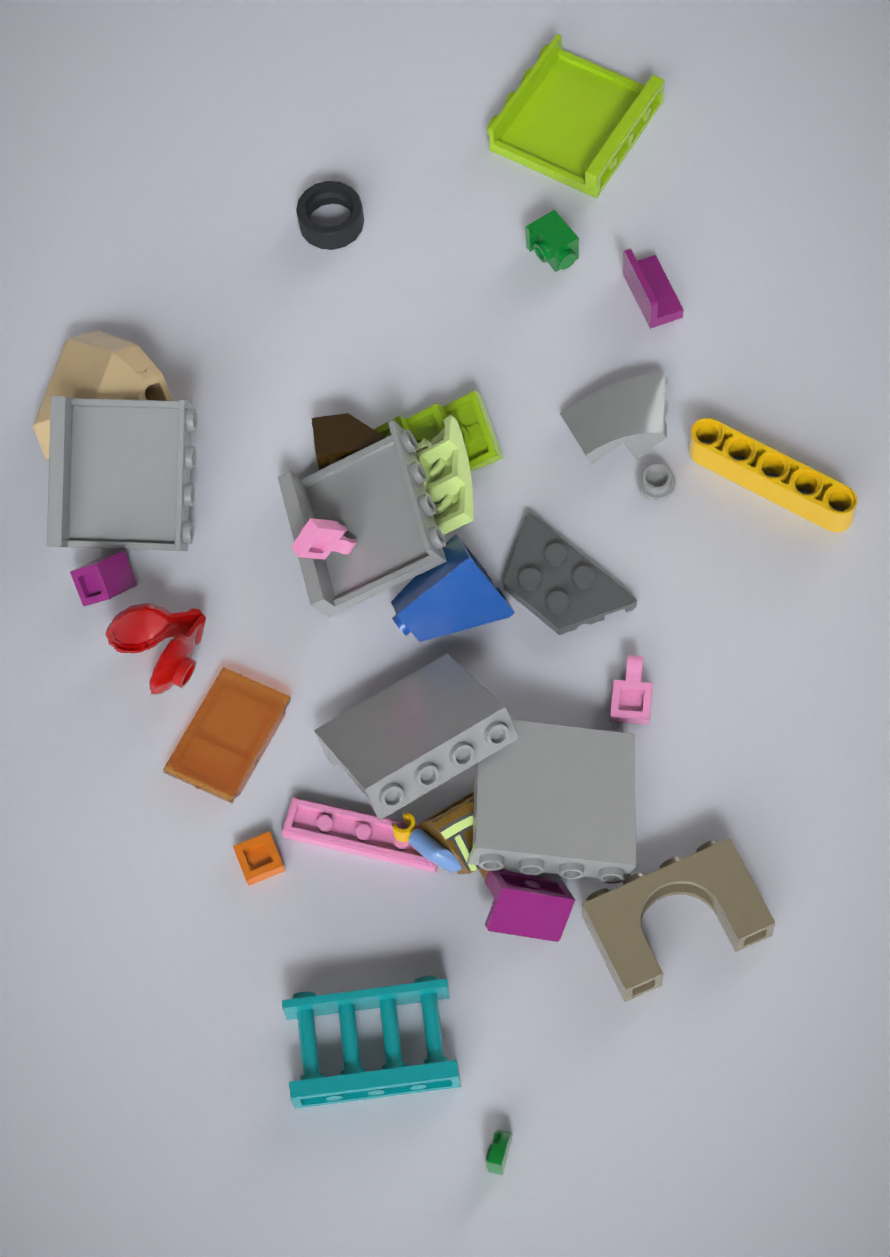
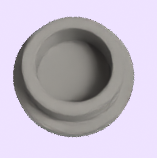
(656, 482)

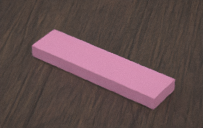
(351, 833)

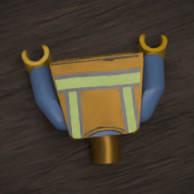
(444, 836)

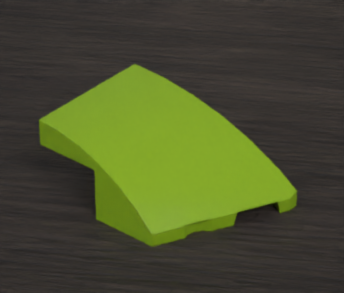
(473, 422)

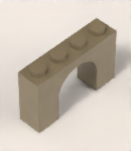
(711, 875)

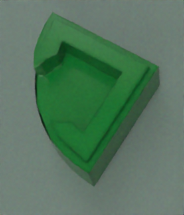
(498, 1152)

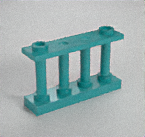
(395, 1077)

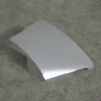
(622, 412)

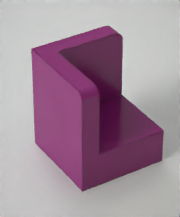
(103, 578)

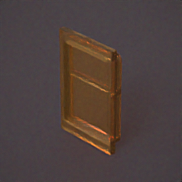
(228, 735)

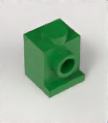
(553, 241)

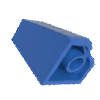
(450, 597)

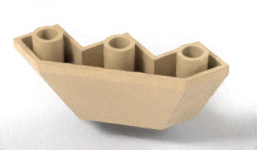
(99, 368)

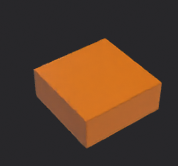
(258, 858)

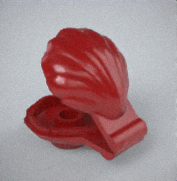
(147, 625)

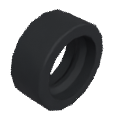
(324, 194)

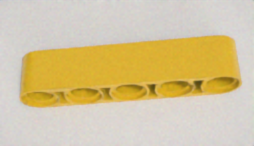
(781, 489)

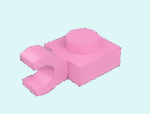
(322, 537)
(631, 697)

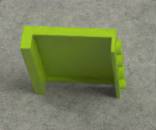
(573, 119)

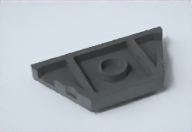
(560, 582)

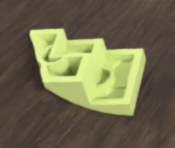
(448, 476)

